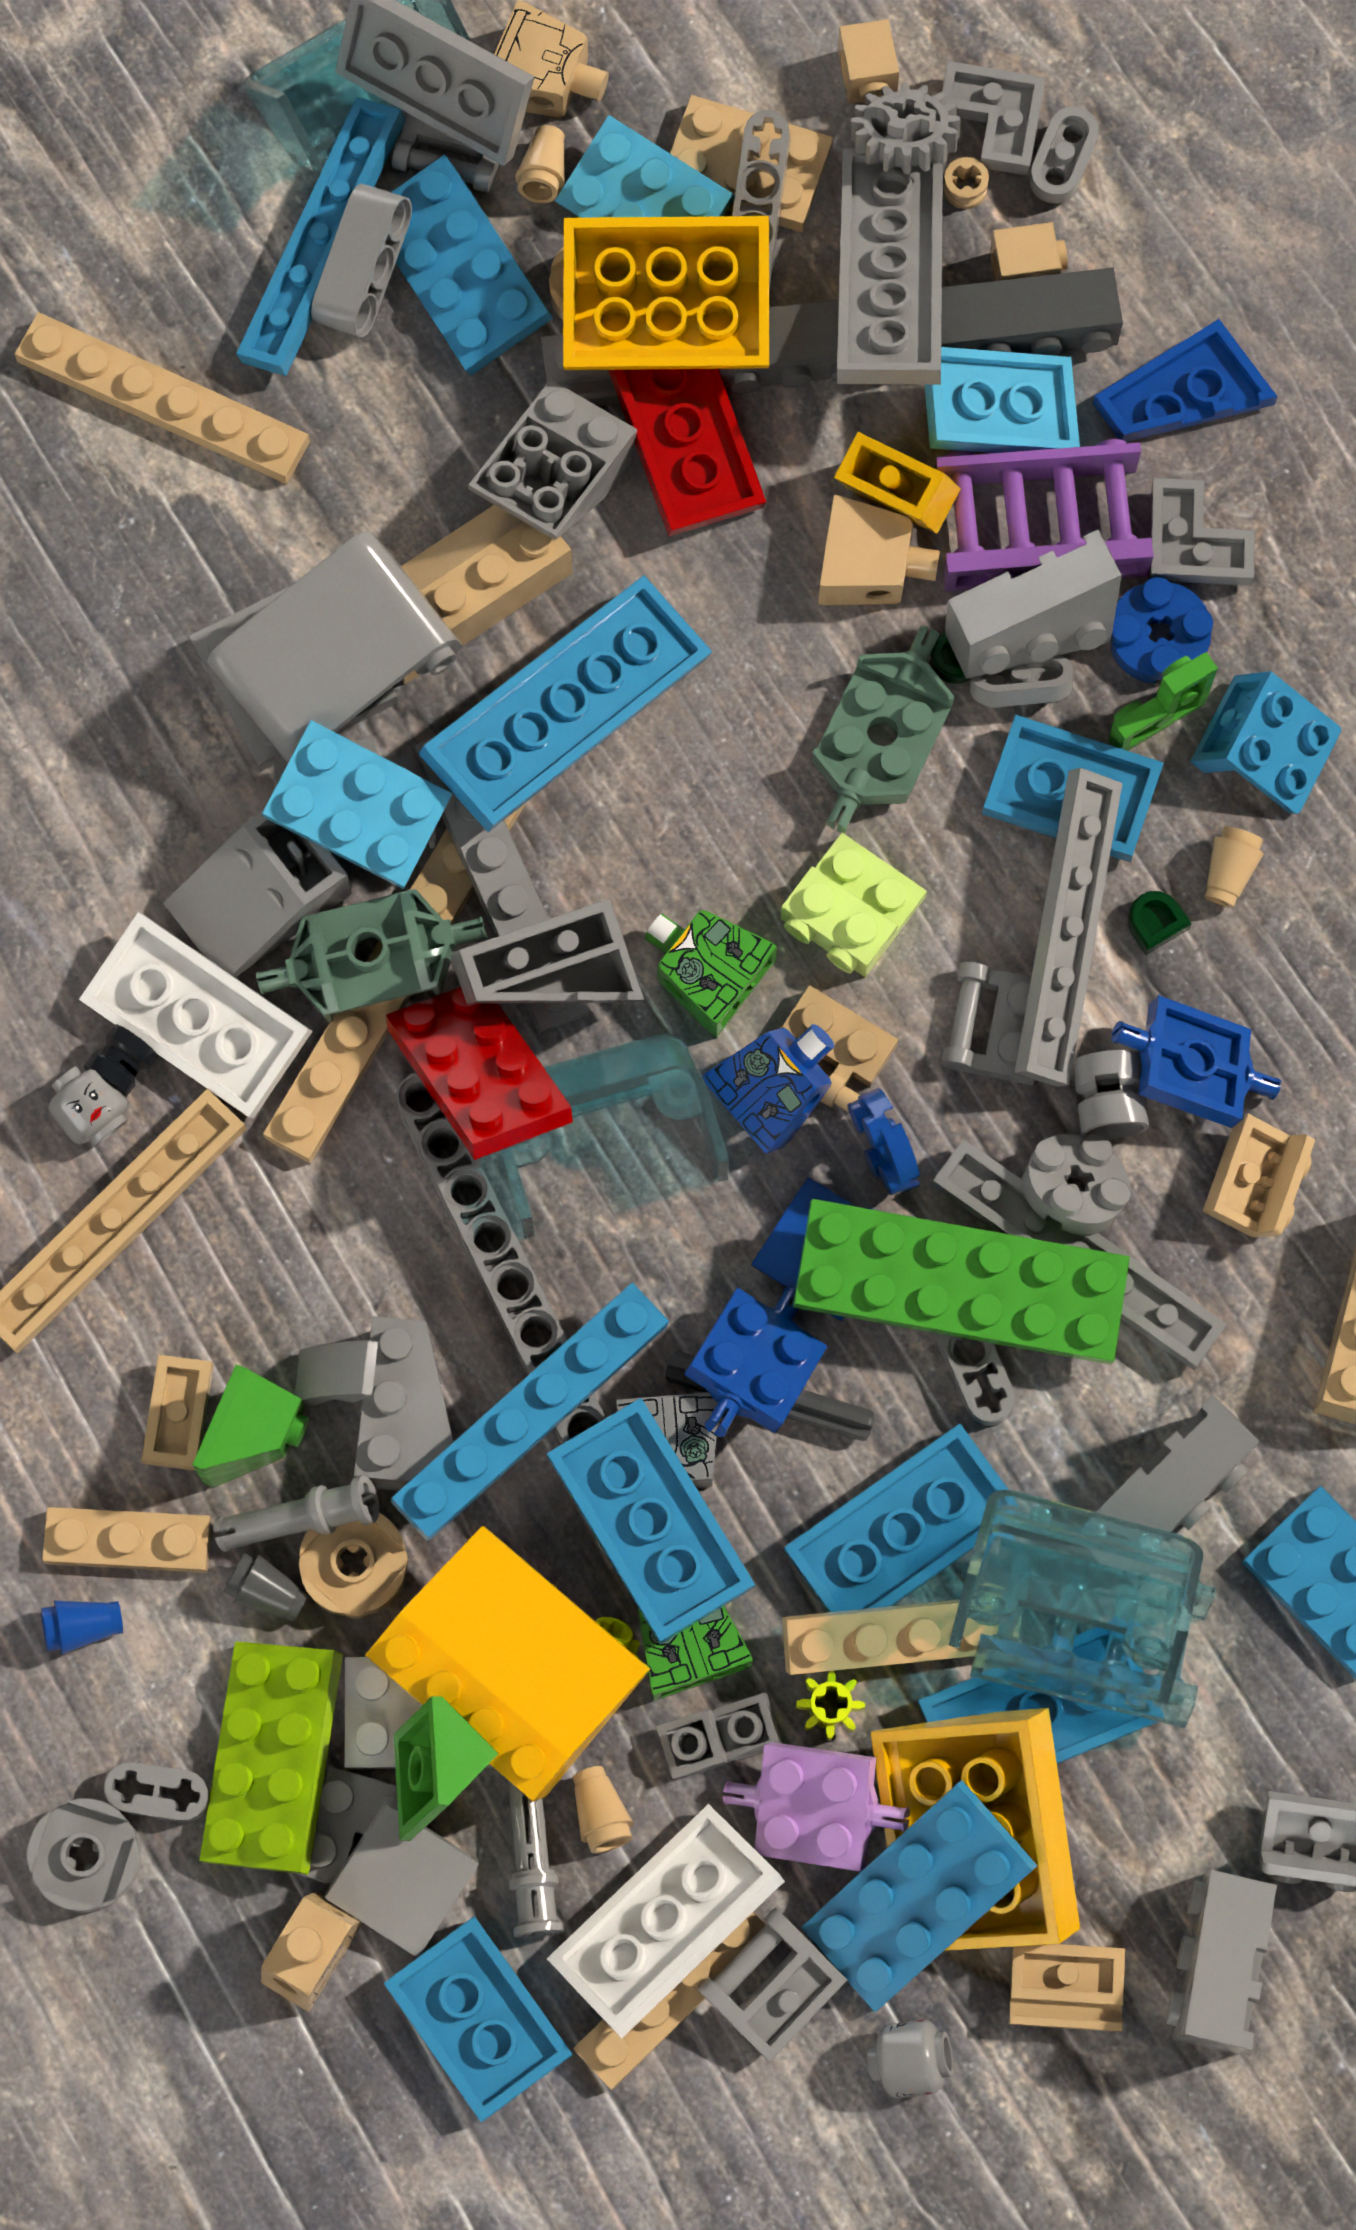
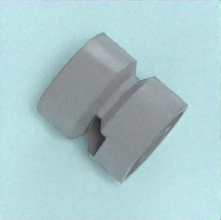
(1111, 1112)

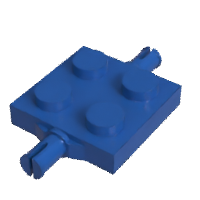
(1195, 1061)
(754, 1361)

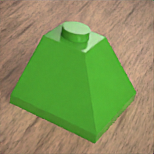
(249, 1428)

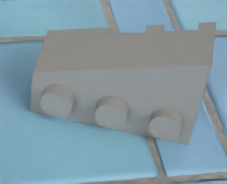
(1037, 615)
(553, 961)
(406, 1415)
(1186, 1471)
(1222, 1962)

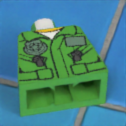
(710, 965)
(695, 1655)

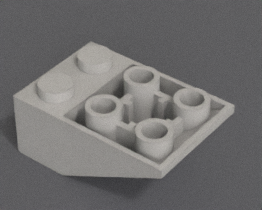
(556, 461)
(255, 894)

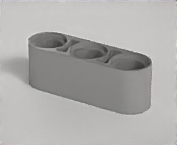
(361, 260)

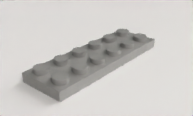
(890, 274)

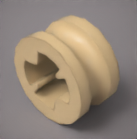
(964, 169)

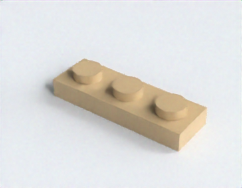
(127, 1540)

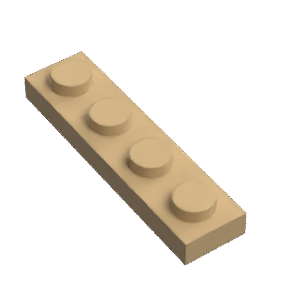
(876, 1637)
(616, 2057)

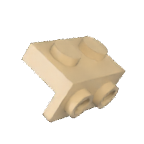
(1259, 1178)

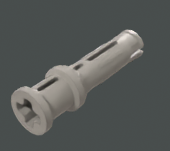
(319, 1510)
(528, 1882)

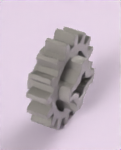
(905, 128)

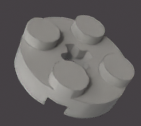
(1091, 1162)
(100, 1882)

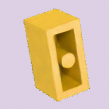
(897, 482)

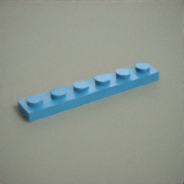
(287, 302)
(529, 1412)

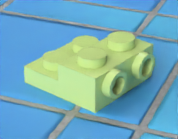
(851, 906)

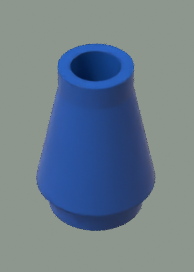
(78, 1624)

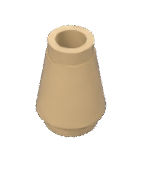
(542, 168)
(1232, 864)
(600, 1811)

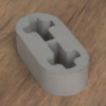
(160, 1779)

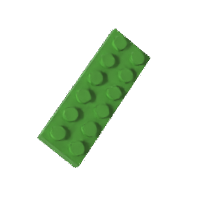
(961, 1281)

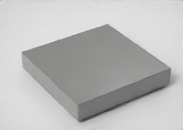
(399, 1884)

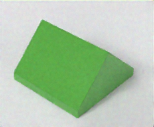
(434, 1763)

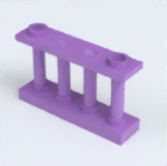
(973, 565)

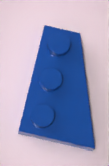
(1185, 386)

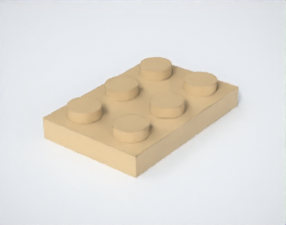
(712, 145)

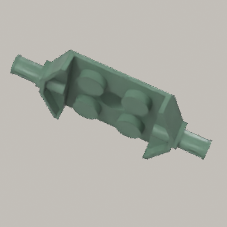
(888, 691)
(411, 961)

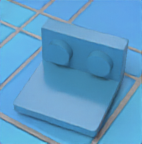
(1268, 739)

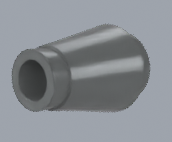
(265, 1588)

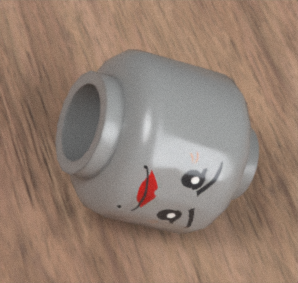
(87, 1106)
(911, 2058)

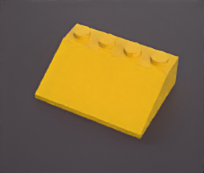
(666, 293)
(510, 1661)
(1014, 1773)

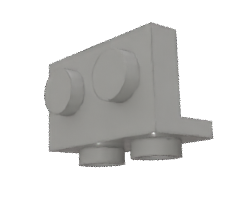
(1309, 1840)

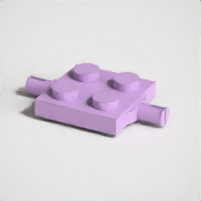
(815, 1806)

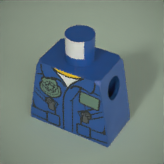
(773, 1084)

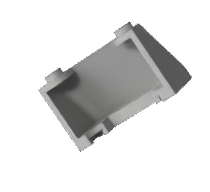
(332, 644)

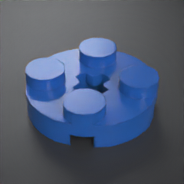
(1158, 603)
(890, 1149)

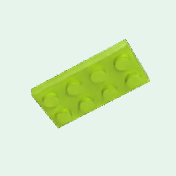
(271, 1757)

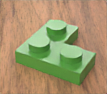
(1180, 693)

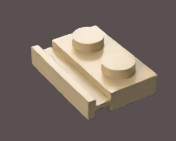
(1067, 1987)

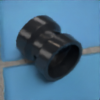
(122, 1058)

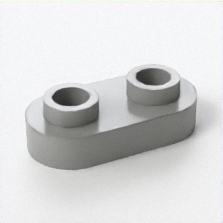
(1062, 158)
(1025, 684)

